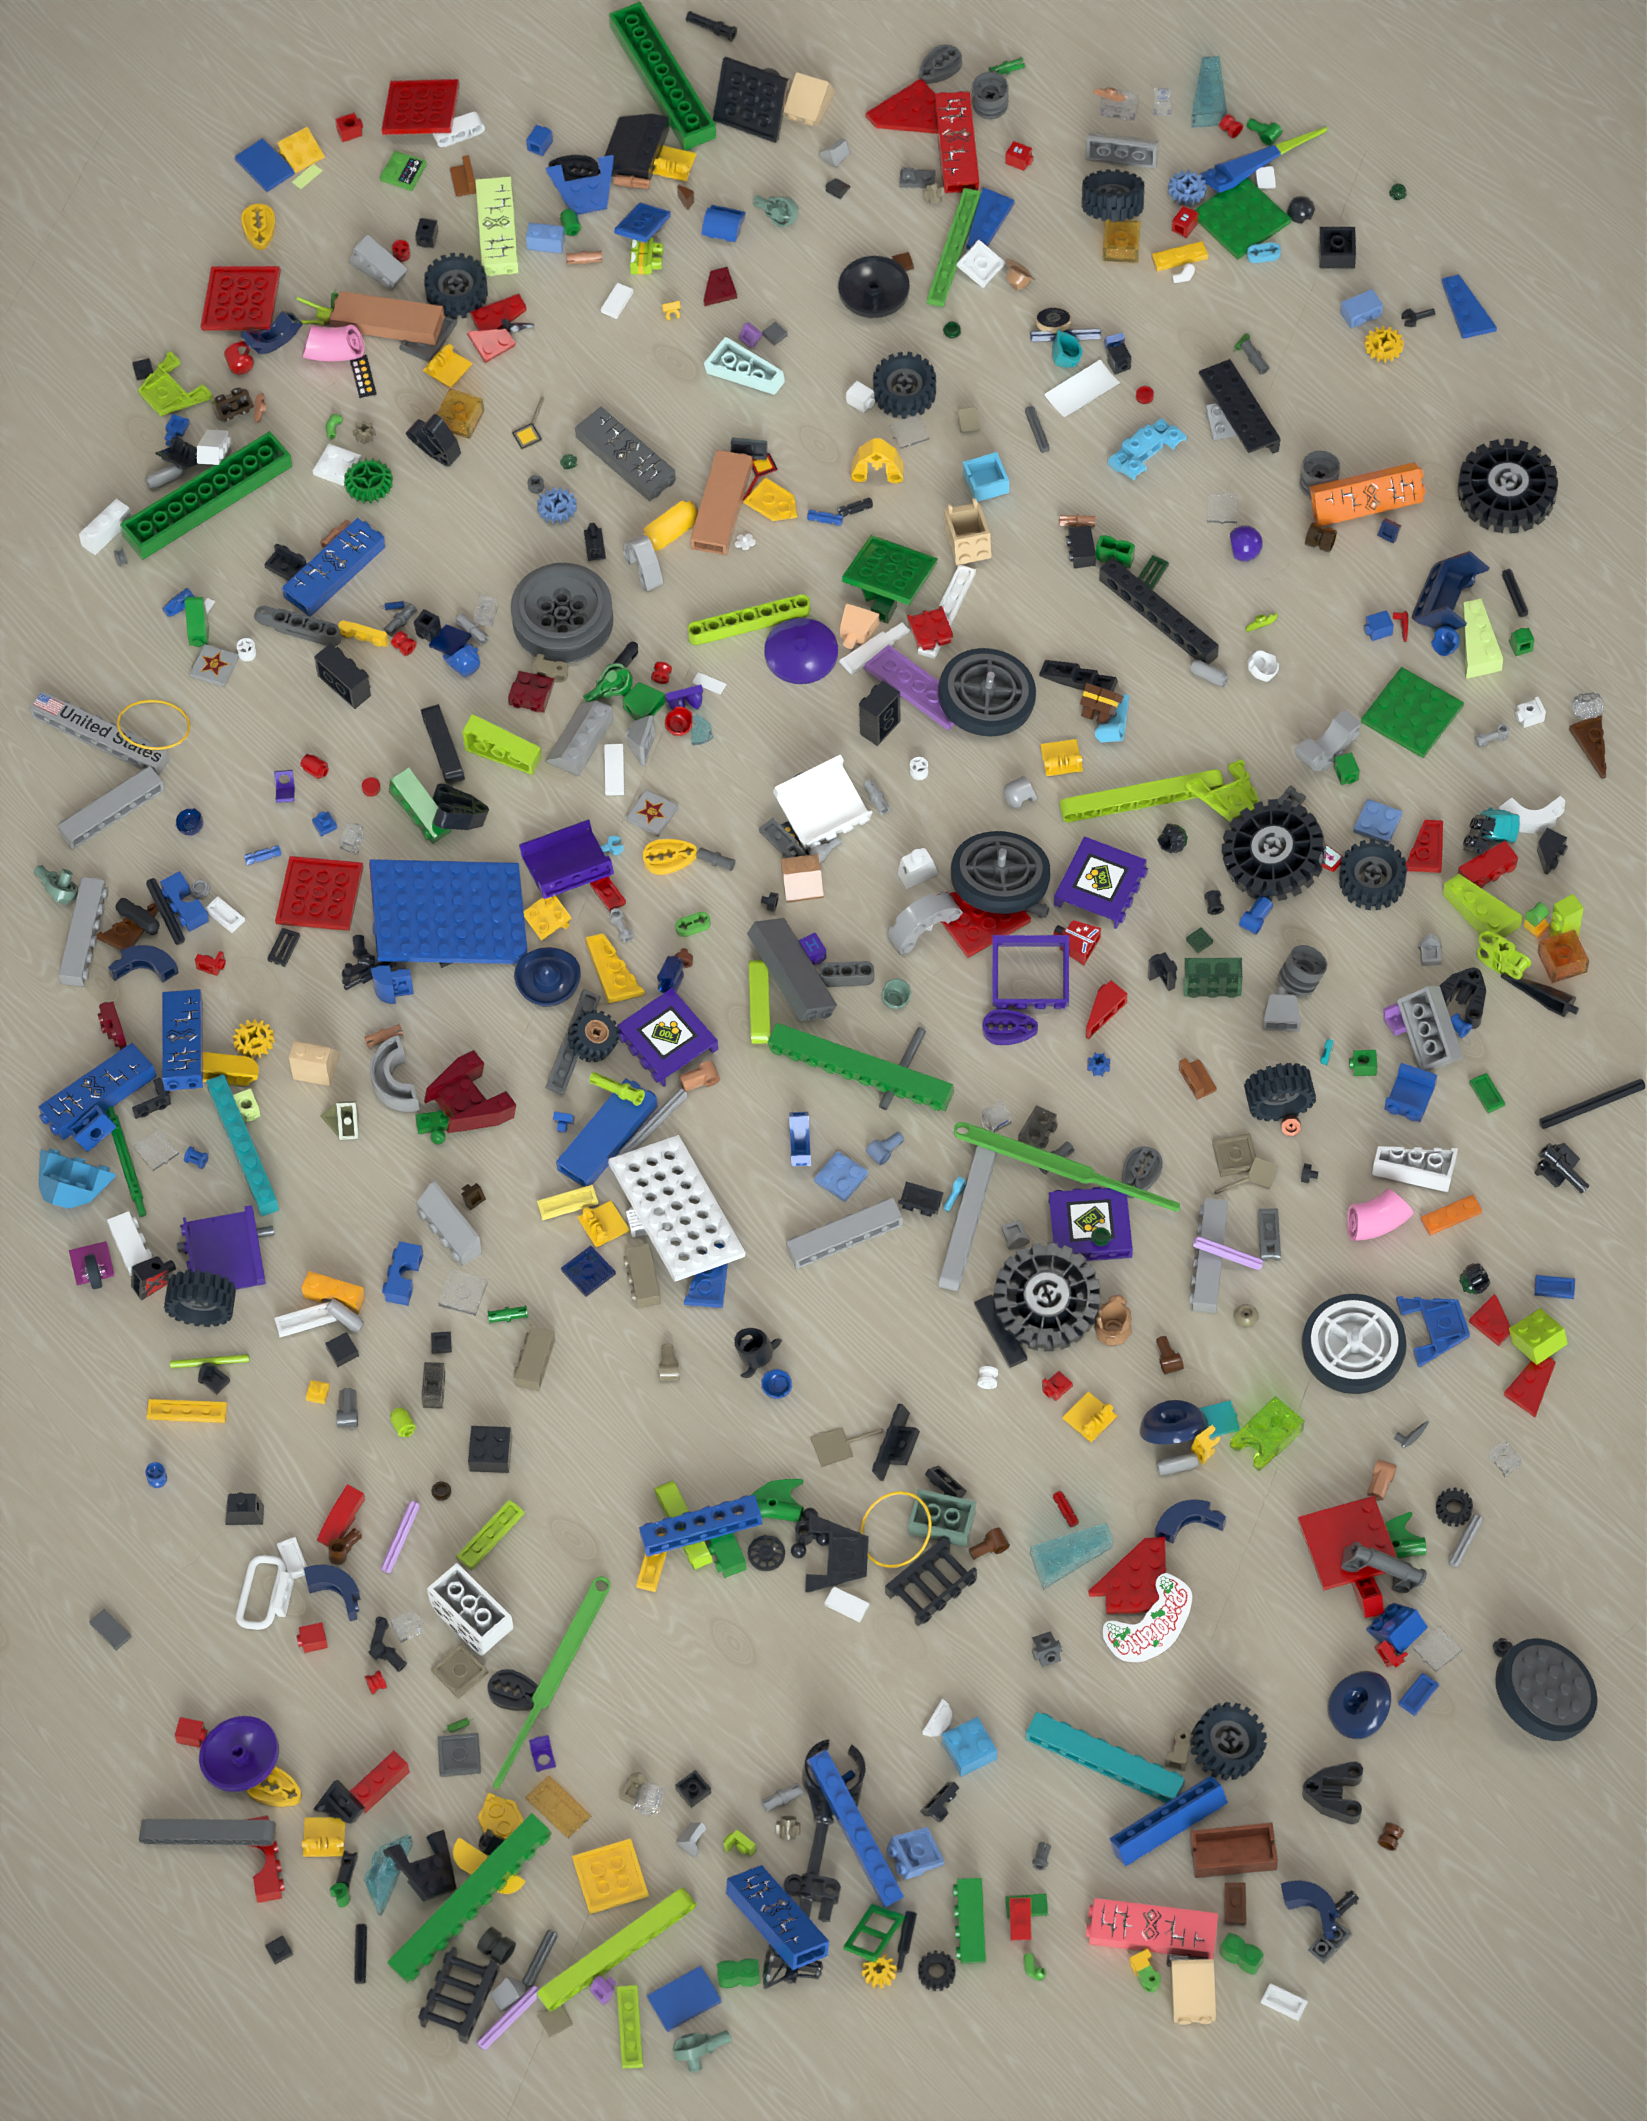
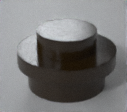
(441, 1491)

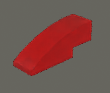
(341, 1515)

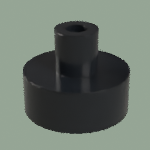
(771, 901)
(1308, 1173)

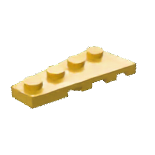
(611, 971)

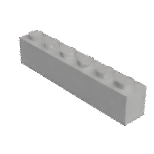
(110, 807)
(83, 932)
(844, 1233)
(1208, 1264)

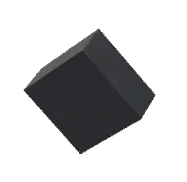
(342, 1349)
(693, 1789)

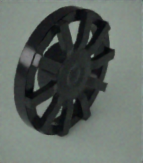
(766, 1553)

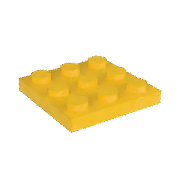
(610, 1876)

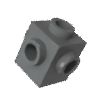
(1046, 1649)

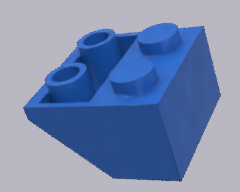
(1398, 1626)

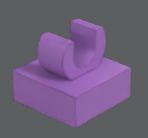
(750, 335)
(603, 1989)

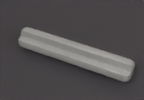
(1465, 1541)

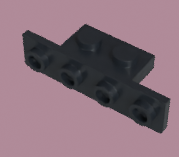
(897, 1443)

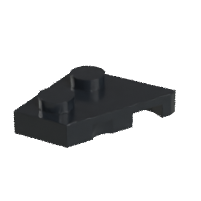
(340, 1803)

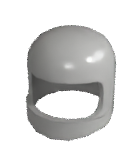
(1018, 791)

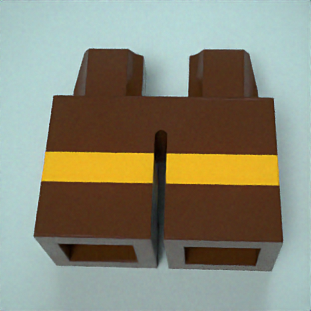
(1099, 700)

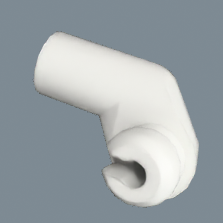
(1185, 275)

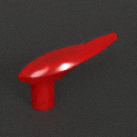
(1404, 617)

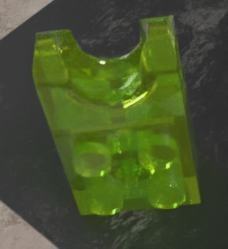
(1269, 1432)

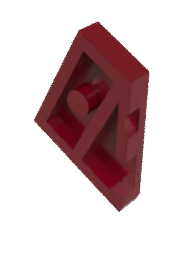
(719, 287)

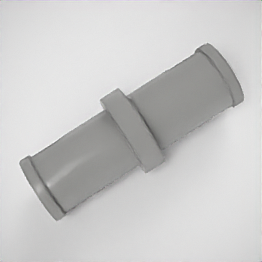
(472, 628)
(876, 797)
(782, 1797)

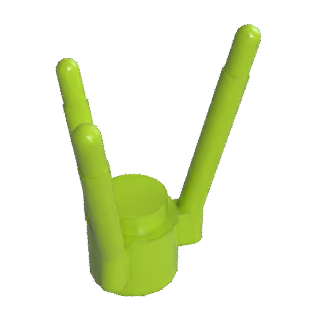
(322, 313)

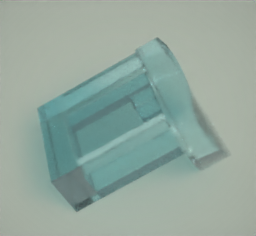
(701, 731)

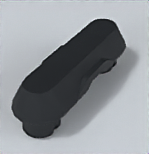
(138, 915)

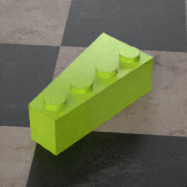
(500, 745)
(1481, 908)

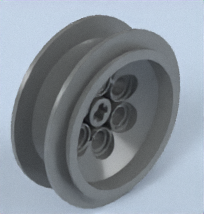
(563, 638)

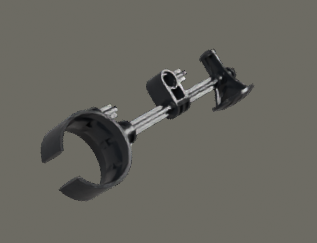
(813, 1884)

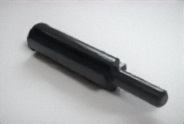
(366, 975)
(906, 1938)

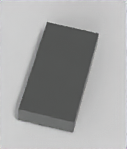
(110, 1629)

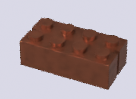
(1233, 1850)

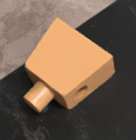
(857, 625)

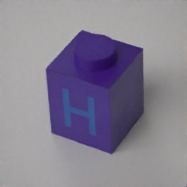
(813, 948)

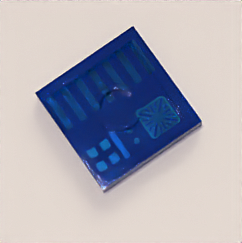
(588, 1271)

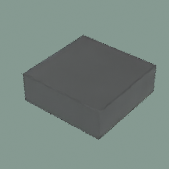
(775, 333)

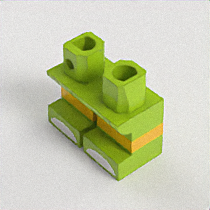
(642, 256)

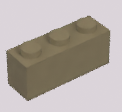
(642, 1276)
(534, 1358)

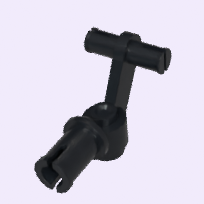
(365, 960)
(379, 1650)

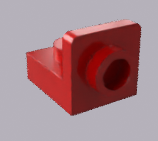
(209, 965)
(1056, 1386)
(1386, 1652)

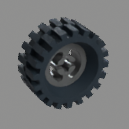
(1113, 195)
(454, 273)
(904, 372)
(1374, 860)
(1280, 1091)
(200, 1298)
(1242, 1734)

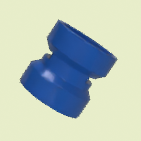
(153, 1471)

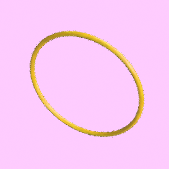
(153, 748)
(928, 1534)

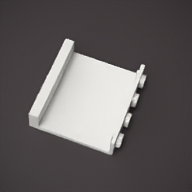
(821, 803)

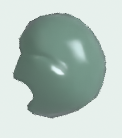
(896, 994)

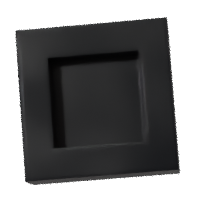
(142, 369)
(441, 1342)
(278, 1950)

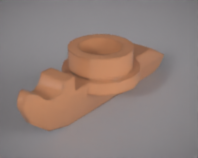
(1110, 93)
(260, 407)

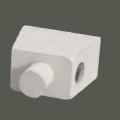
(916, 868)

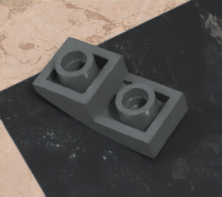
(1324, 1949)

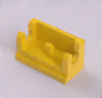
(1203, 1445)

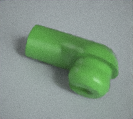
(331, 423)
(1031, 1970)

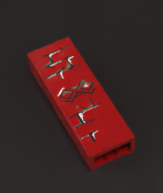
(956, 141)

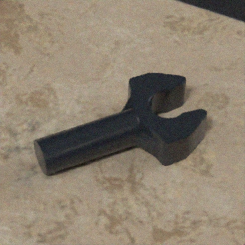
(1408, 313)

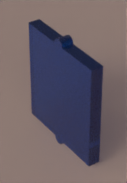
(450, 640)

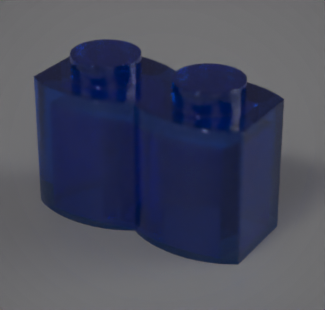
(670, 974)

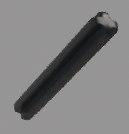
(165, 911)

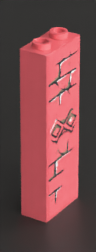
(1152, 1928)

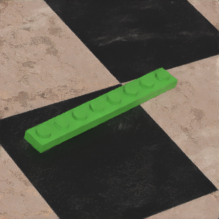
(953, 247)

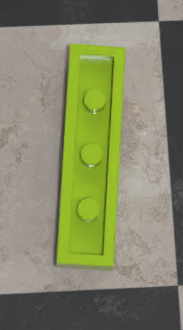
(490, 1535)
(629, 2026)

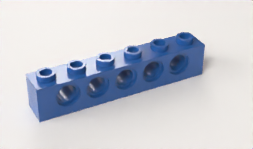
(693, 1533)

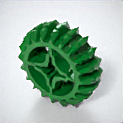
(357, 480)

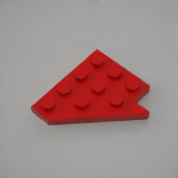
(907, 110)
(1132, 1581)

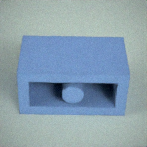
(545, 238)
(1361, 308)

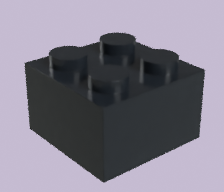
(1337, 247)
(490, 1449)

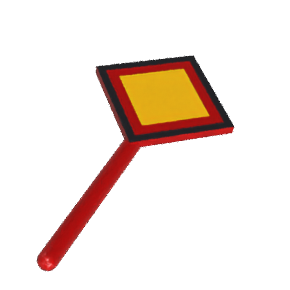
(761, 468)

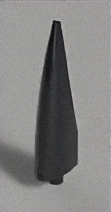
(1549, 997)

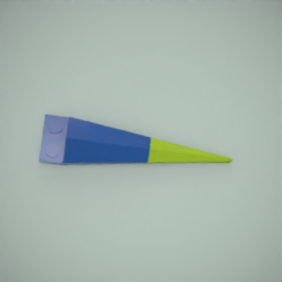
(1232, 172)

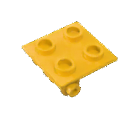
(300, 150)
(674, 163)
(447, 366)
(1061, 757)
(547, 916)
(603, 1223)
(1090, 1416)
(323, 1837)

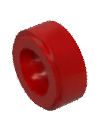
(1144, 395)
(371, 786)

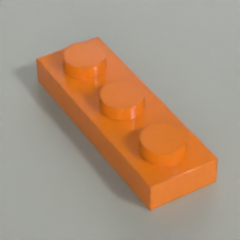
(1451, 1214)

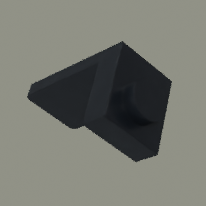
(154, 1104)

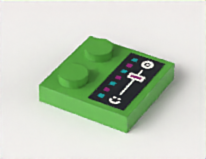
(403, 170)

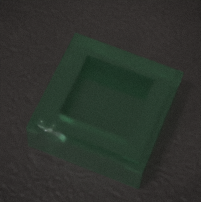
(1199, 940)

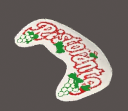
(1159, 1626)

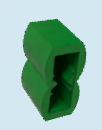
(1120, 550)
(1238, 1952)
(738, 1973)

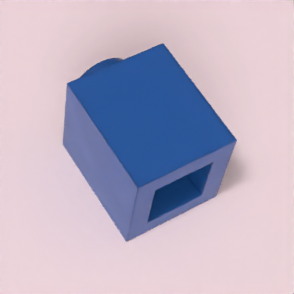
(539, 140)
(1378, 625)

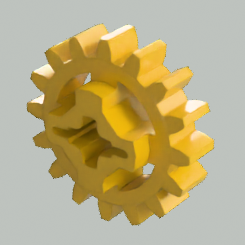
(1384, 344)
(254, 1040)

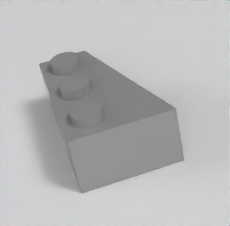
(377, 263)

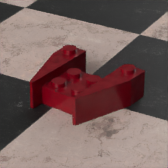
(464, 1101)

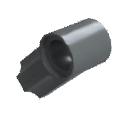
(347, 1414)

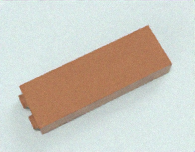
(388, 317)
(721, 502)

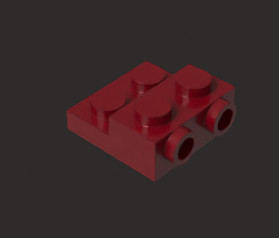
(531, 691)
(111, 1024)

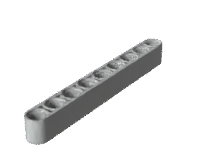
(967, 1219)

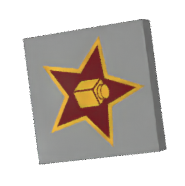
(214, 665)
(652, 813)

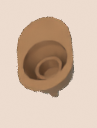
(1017, 275)

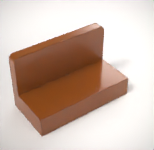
(463, 178)
(1196, 1078)

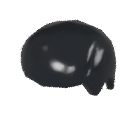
(1300, 209)

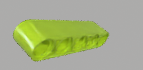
(759, 1002)
(675, 1506)

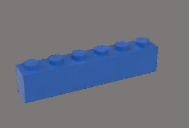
(1168, 1820)

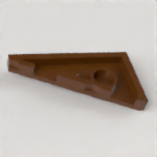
(1590, 739)
(125, 933)

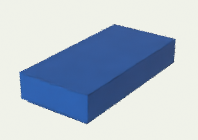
(1554, 1287)
(1418, 1694)

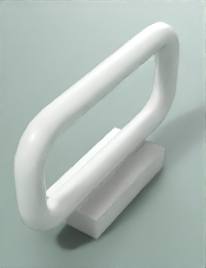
(280, 1594)

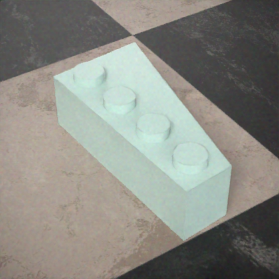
(743, 367)

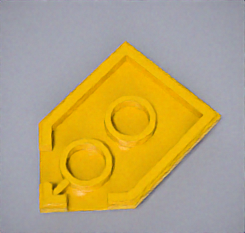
(772, 501)
(499, 1815)

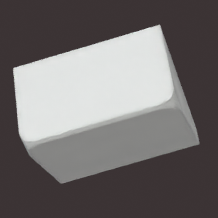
(1265, 178)

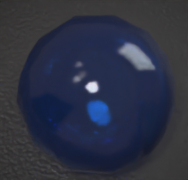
(189, 822)

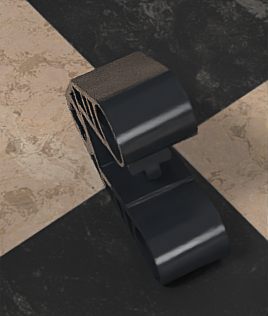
(435, 439)
(458, 809)
(1470, 982)
(1328, 1791)

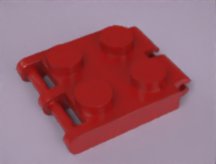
(930, 628)

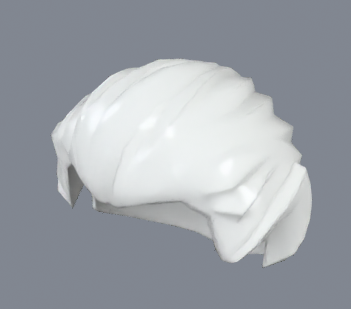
(1263, 665)

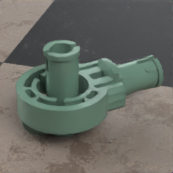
(777, 211)
(57, 885)
(695, 2045)

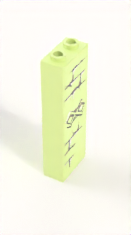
(497, 226)

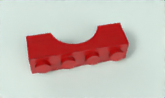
(267, 1881)

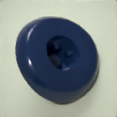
(547, 976)
(1172, 1422)
(1359, 1704)

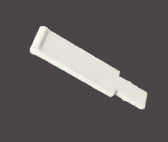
(860, 656)

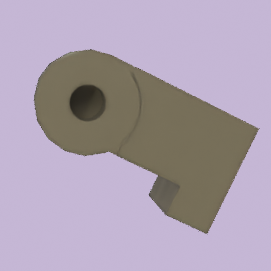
(556, 670)
(1181, 1751)

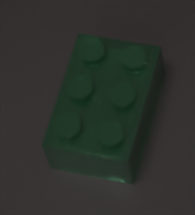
(1212, 977)

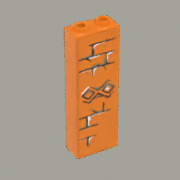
(1367, 494)

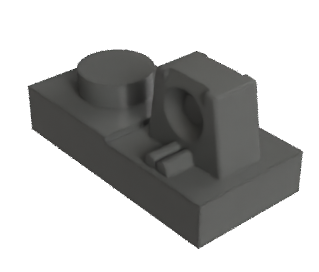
(916, 178)

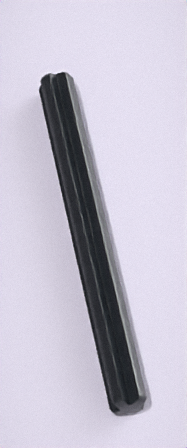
(1592, 1103)

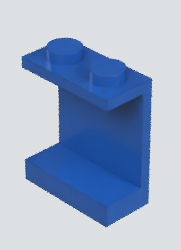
(1411, 1092)

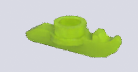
(1260, 621)

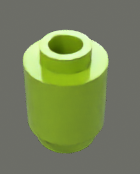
(402, 1422)

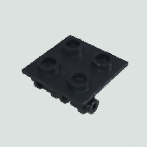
(180, 453)
(1477, 824)

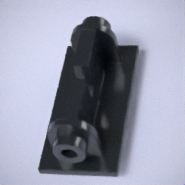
(594, 543)

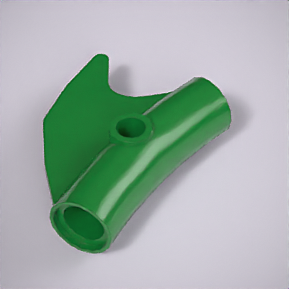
(776, 1501)
(1404, 1542)

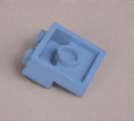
(914, 1853)

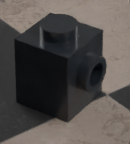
(426, 233)
(1119, 359)

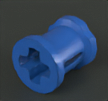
(1460, 1026)
(196, 1157)

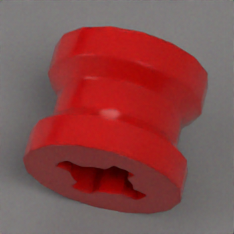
(397, 247)
(661, 672)
(375, 1682)

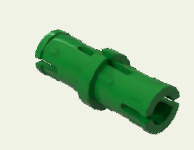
(1008, 67)
(507, 1314)

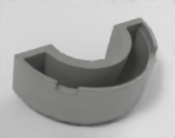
(1333, 743)
(919, 917)
(387, 1089)

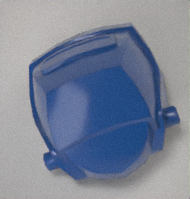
(464, 661)

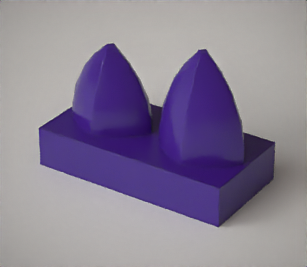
(692, 695)

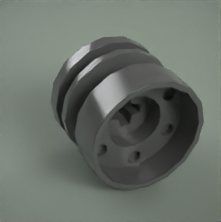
(990, 95)
(1317, 469)
(1302, 970)

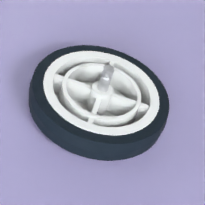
(1354, 1343)

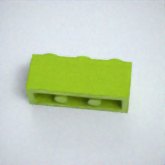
(1566, 916)

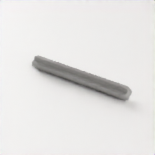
(654, 1122)

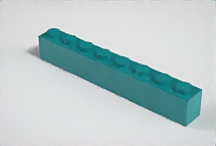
(242, 1145)
(1104, 1758)

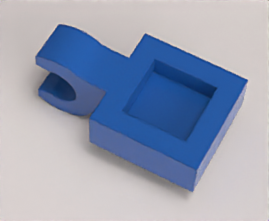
(176, 426)

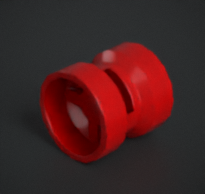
(1231, 126)
(402, 642)

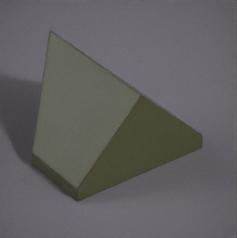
(343, 1120)

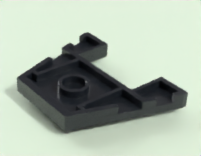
(845, 1555)
(428, 1876)

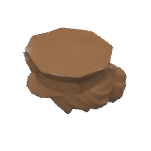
(1114, 1321)

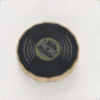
(1053, 319)

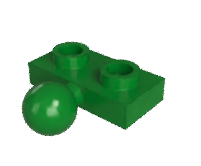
(433, 1122)

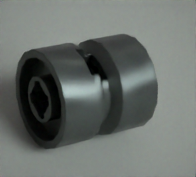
(499, 1947)

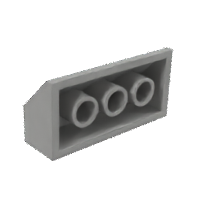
(1122, 150)
(581, 737)
(1430, 1028)
(448, 1224)

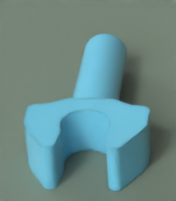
(615, 850)
(958, 1188)

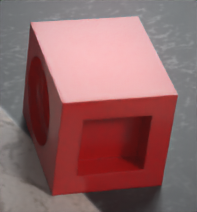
(349, 127)

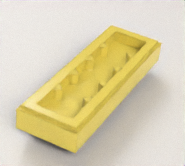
(567, 1202)

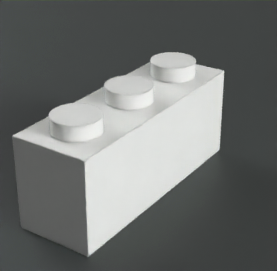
(213, 446)
(104, 527)
(129, 1240)

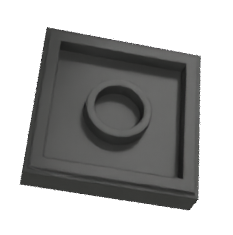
(459, 1754)

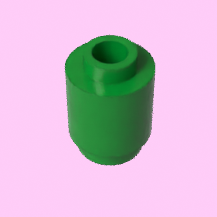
(570, 222)

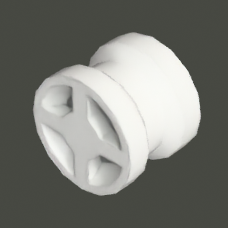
(247, 645)
(916, 764)
(987, 1377)

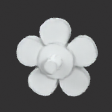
(745, 541)

